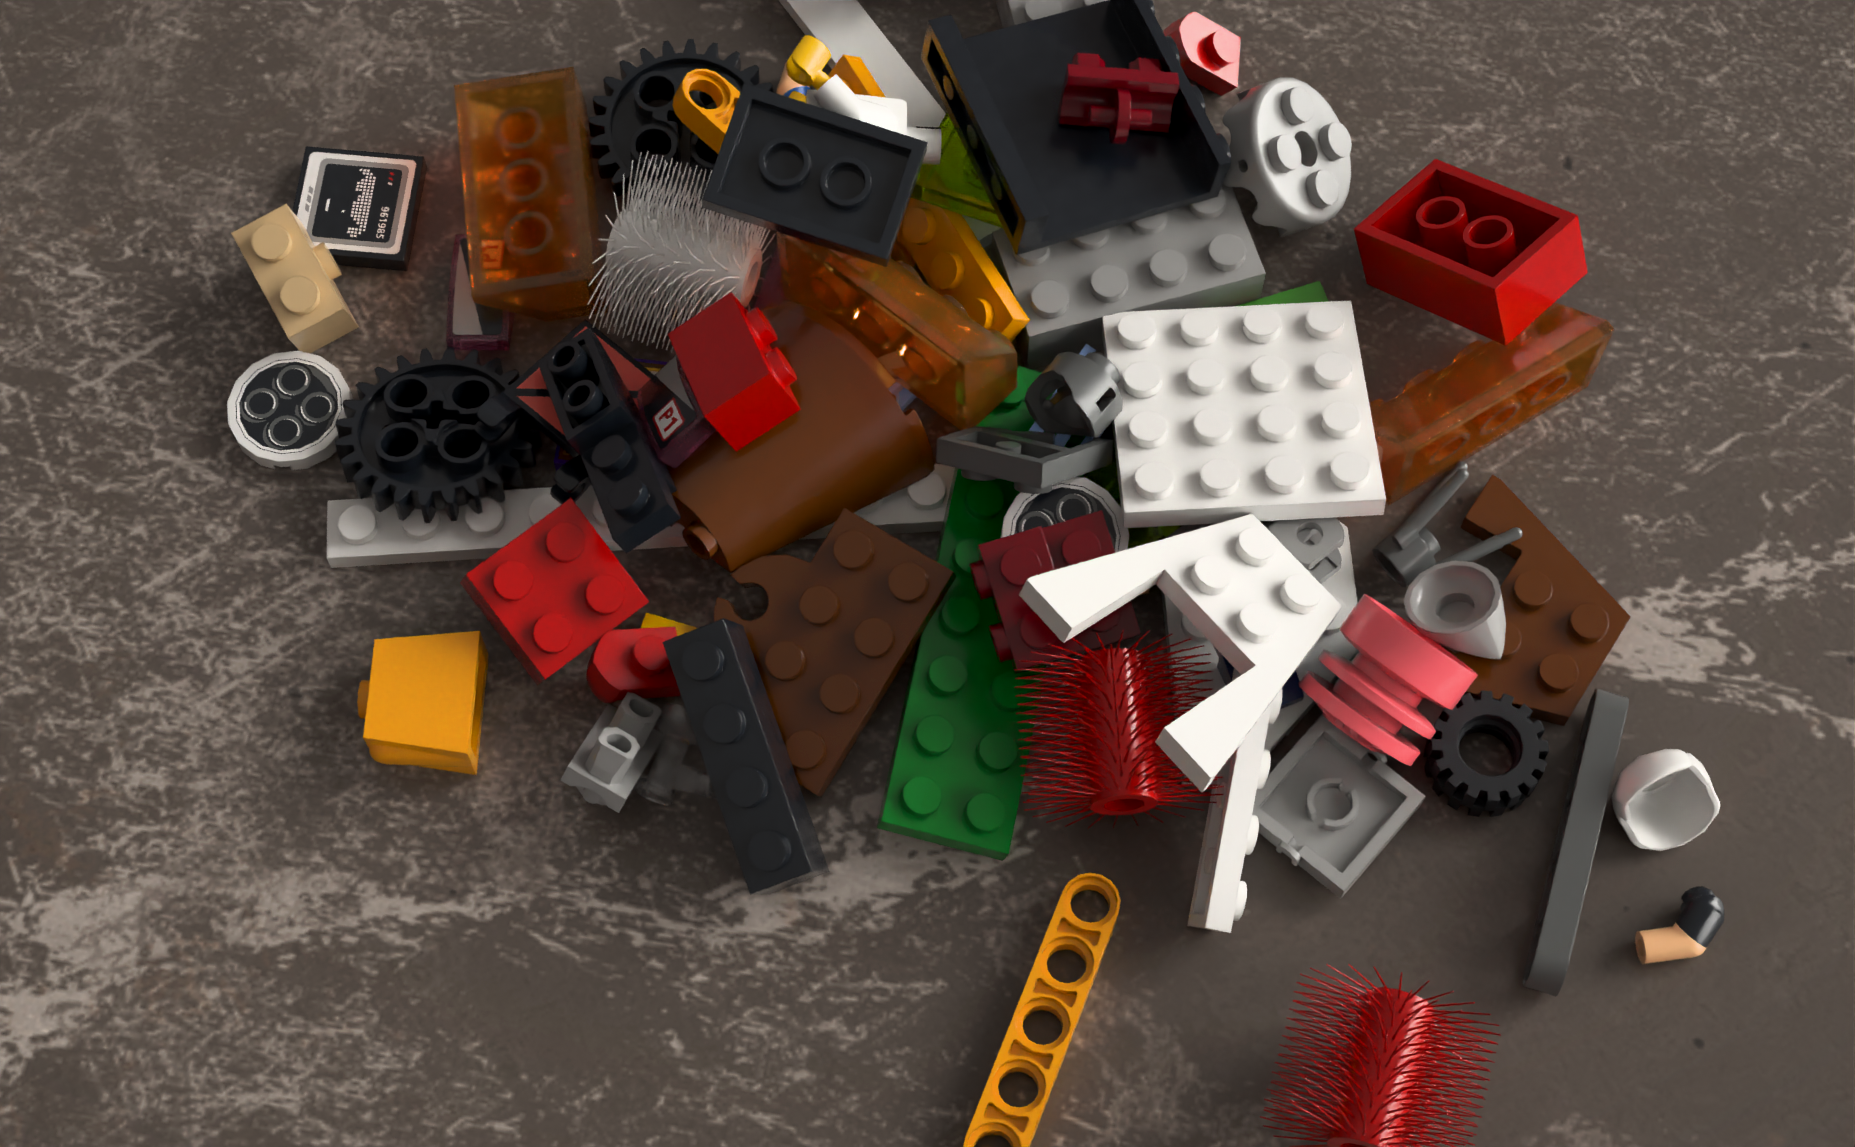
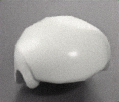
(1664, 799)

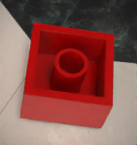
(553, 591)

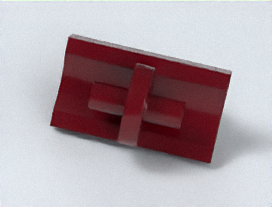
(1117, 96)

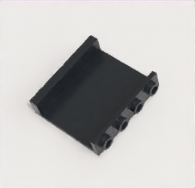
(1063, 178)

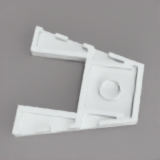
(1236, 591)

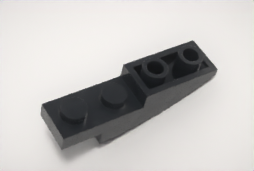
(610, 437)

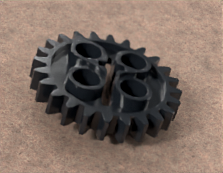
(631, 126)
(416, 439)

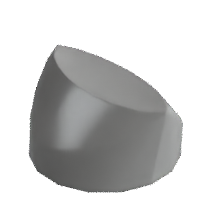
(1459, 608)

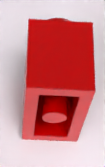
(735, 370)

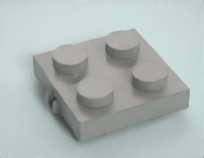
(1333, 806)

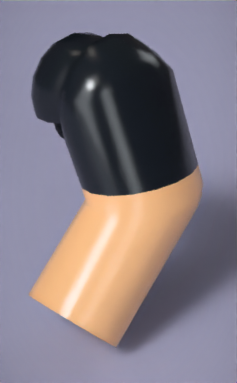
(1691, 933)

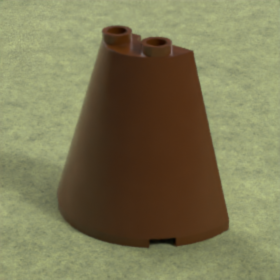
(829, 456)

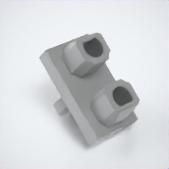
(615, 752)

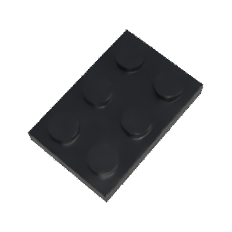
(814, 175)

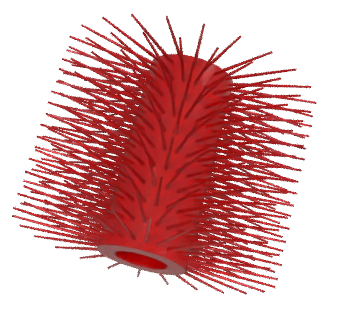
(1115, 730)
(1381, 1068)

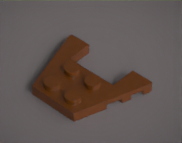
(1554, 614)

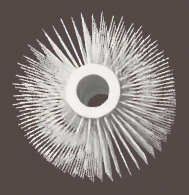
(675, 255)

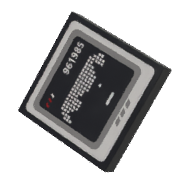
(361, 204)

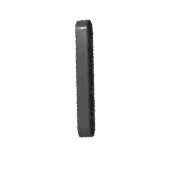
(1575, 843)

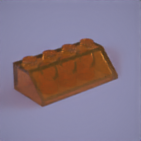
(530, 195)
(908, 326)
(1484, 396)

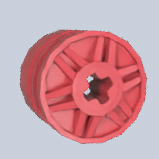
(1386, 681)

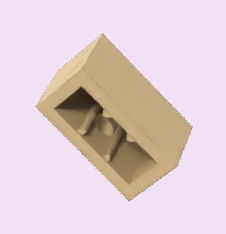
(296, 279)

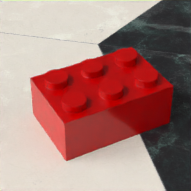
(1471, 251)

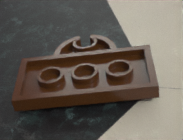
(836, 636)

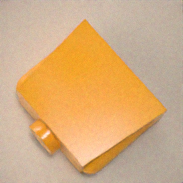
(426, 701)

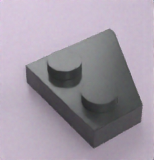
(1020, 457)

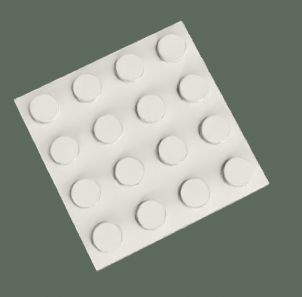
(1242, 415)

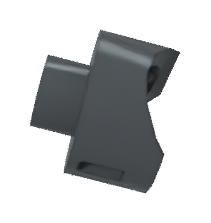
(1084, 398)

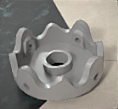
(1292, 154)

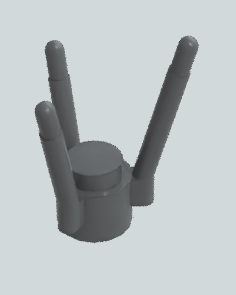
(1413, 547)

